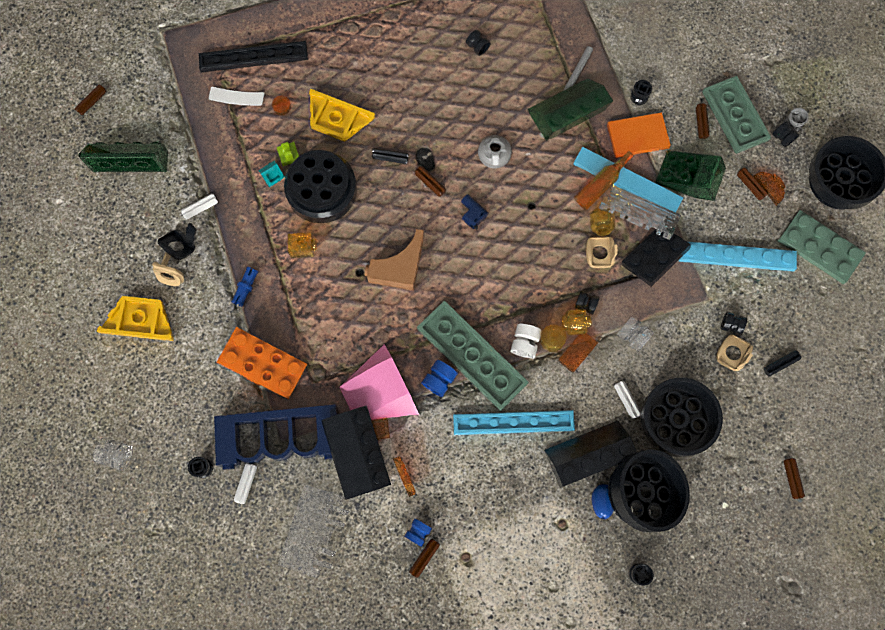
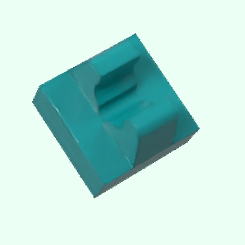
(271, 173)

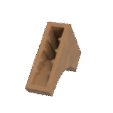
(400, 269)

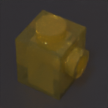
(301, 245)

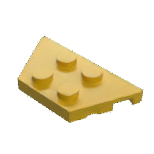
(336, 116)
(138, 319)

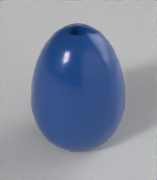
(601, 502)

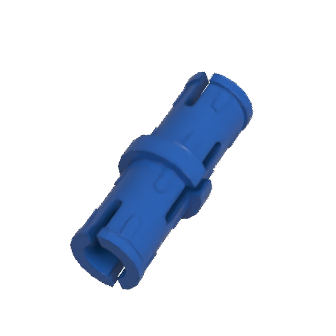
(244, 286)

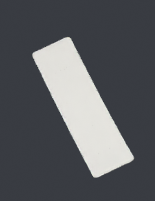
(236, 97)

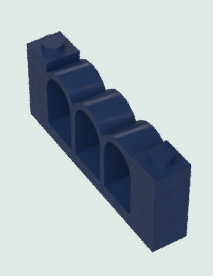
(228, 434)

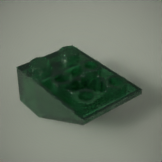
(692, 174)

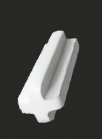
(199, 206)
(627, 399)
(245, 483)

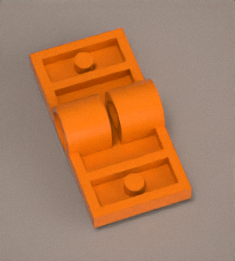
(261, 363)

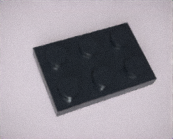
(655, 256)

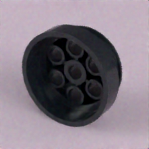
(867, 164)
(315, 208)
(707, 414)
(666, 479)

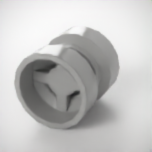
(797, 118)

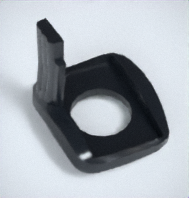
(178, 236)

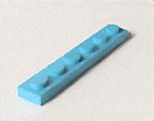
(741, 256)

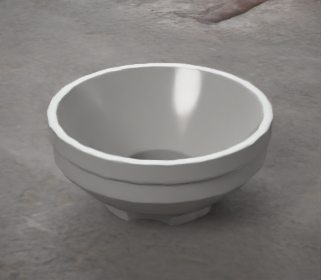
(491, 158)

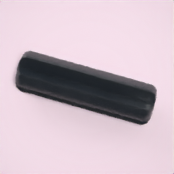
(389, 155)
(782, 363)

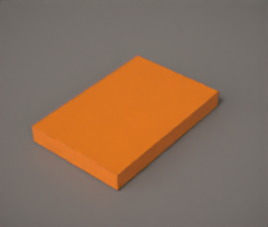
(638, 134)

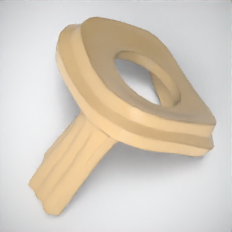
(608, 244)
(160, 269)
(744, 347)

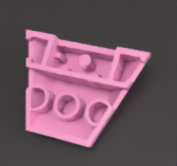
(379, 388)

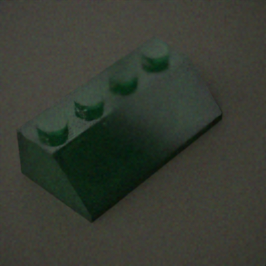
(570, 108)
(125, 157)

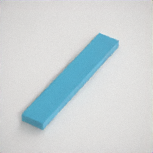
(629, 181)
(513, 422)

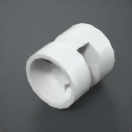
(526, 340)

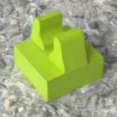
(287, 153)

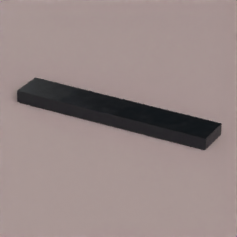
(253, 56)

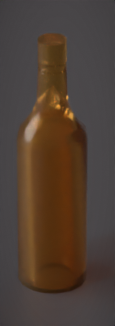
(601, 182)

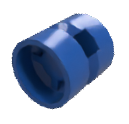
(439, 378)

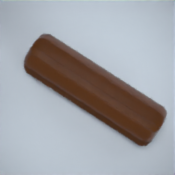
(90, 100)
(702, 121)
(430, 181)
(752, 184)
(794, 478)
(424, 558)

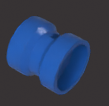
(418, 532)

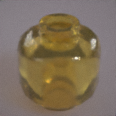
(602, 222)
(576, 322)
(551, 344)

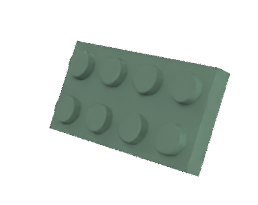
(736, 114)
(822, 247)

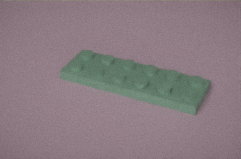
(472, 355)

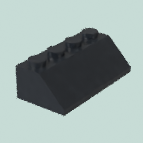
(356, 452)
(589, 453)

